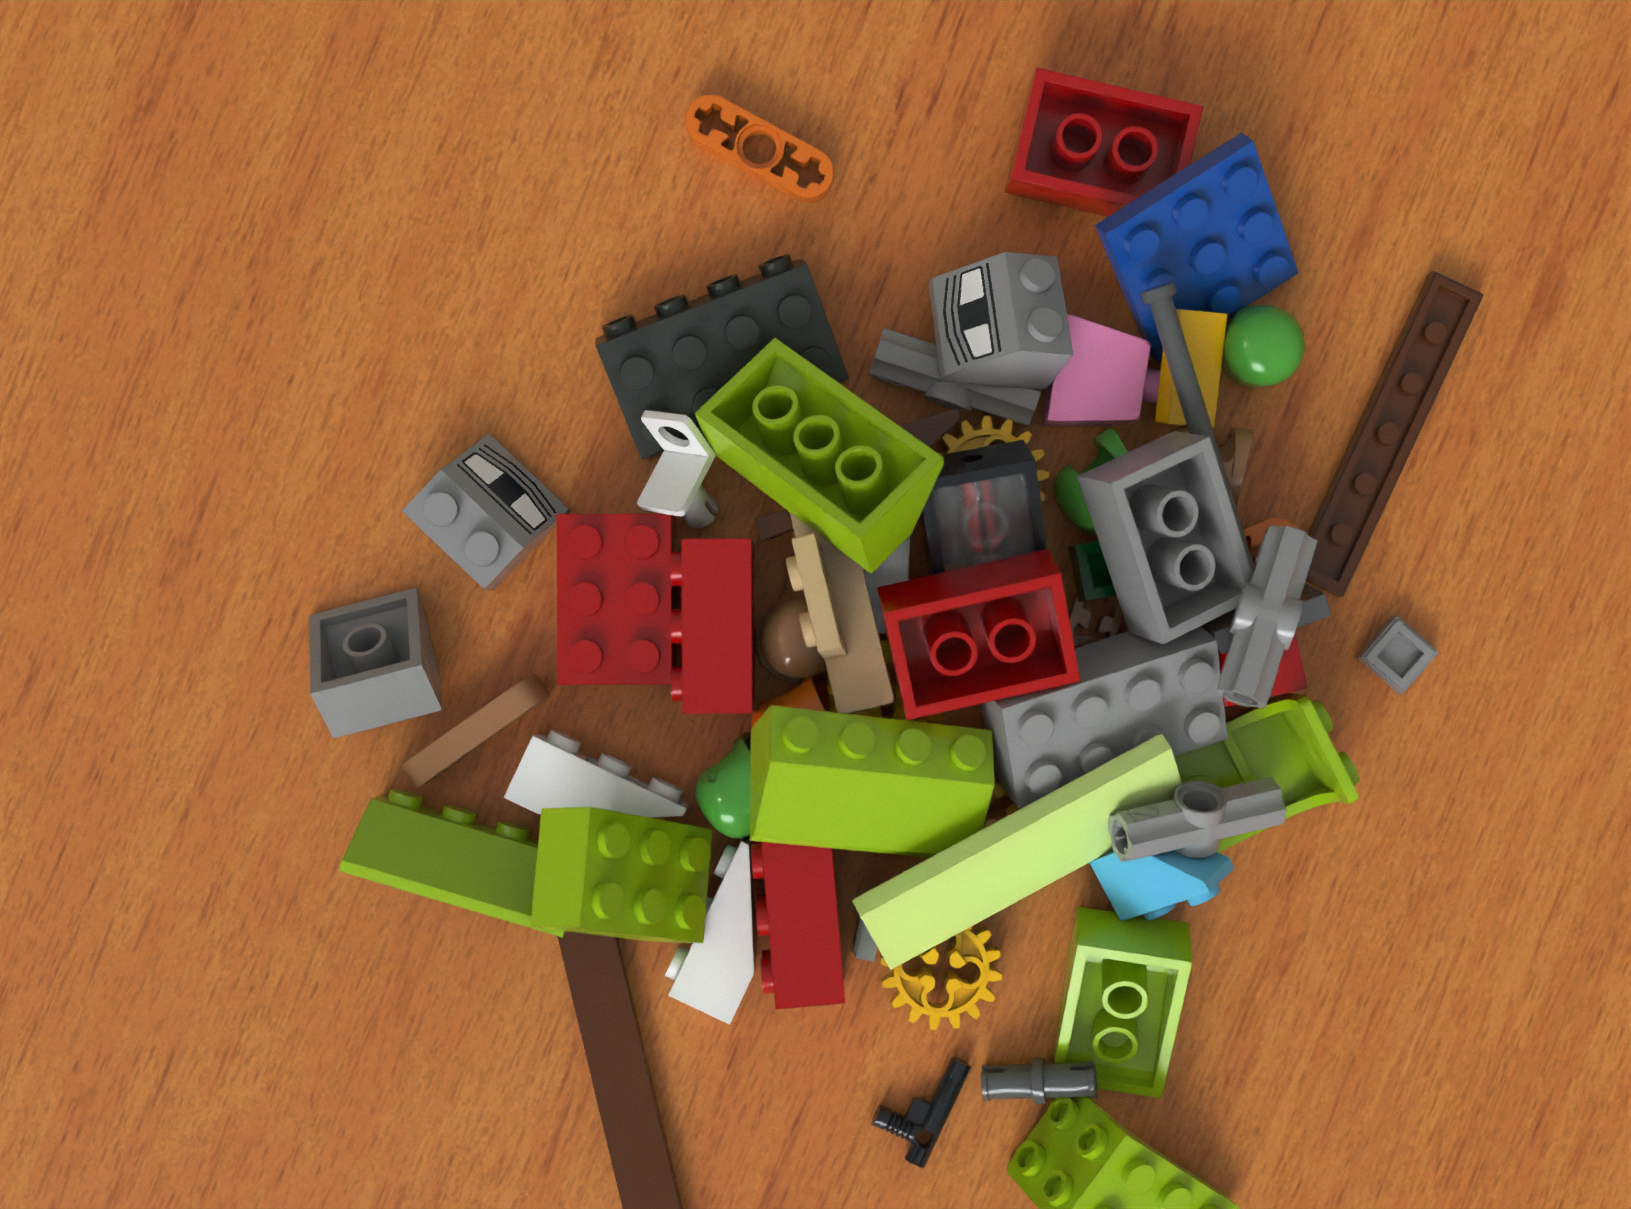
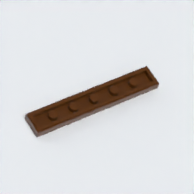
(1389, 429)
(619, 1071)

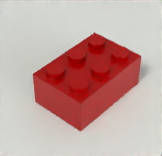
(1097, 143)
(615, 599)
(714, 626)
(979, 634)
(801, 924)

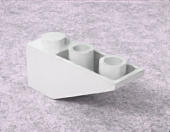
(562, 777)
(718, 971)

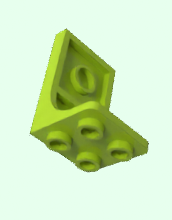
(1278, 742)
(1093, 1162)

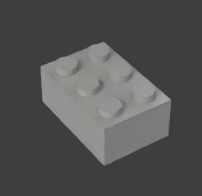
(1168, 535)

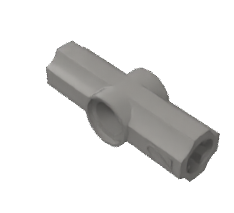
(915, 366)
(1266, 616)
(1196, 819)

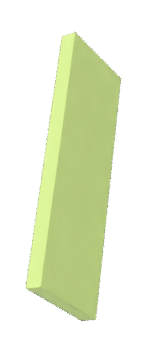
(1014, 854)

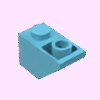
(1159, 881)

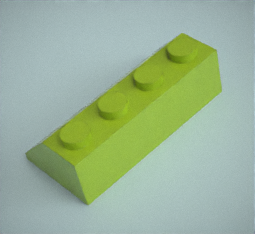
(821, 453)
(867, 782)
(446, 856)

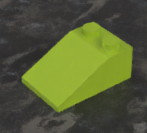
(1123, 998)

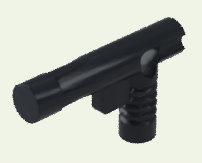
(924, 1114)

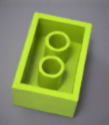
(621, 875)

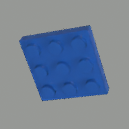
(1205, 231)

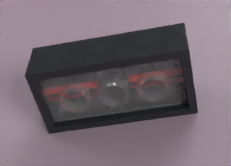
(983, 508)

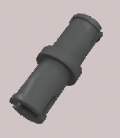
(1039, 1080)

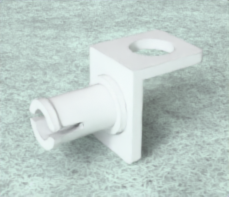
(678, 476)

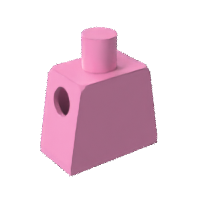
(1102, 379)

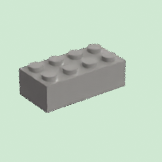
(1123, 698)

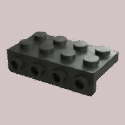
(697, 346)

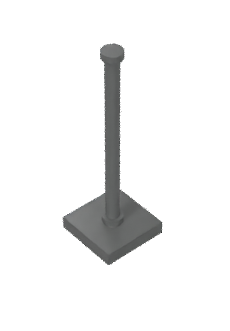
(1198, 422)

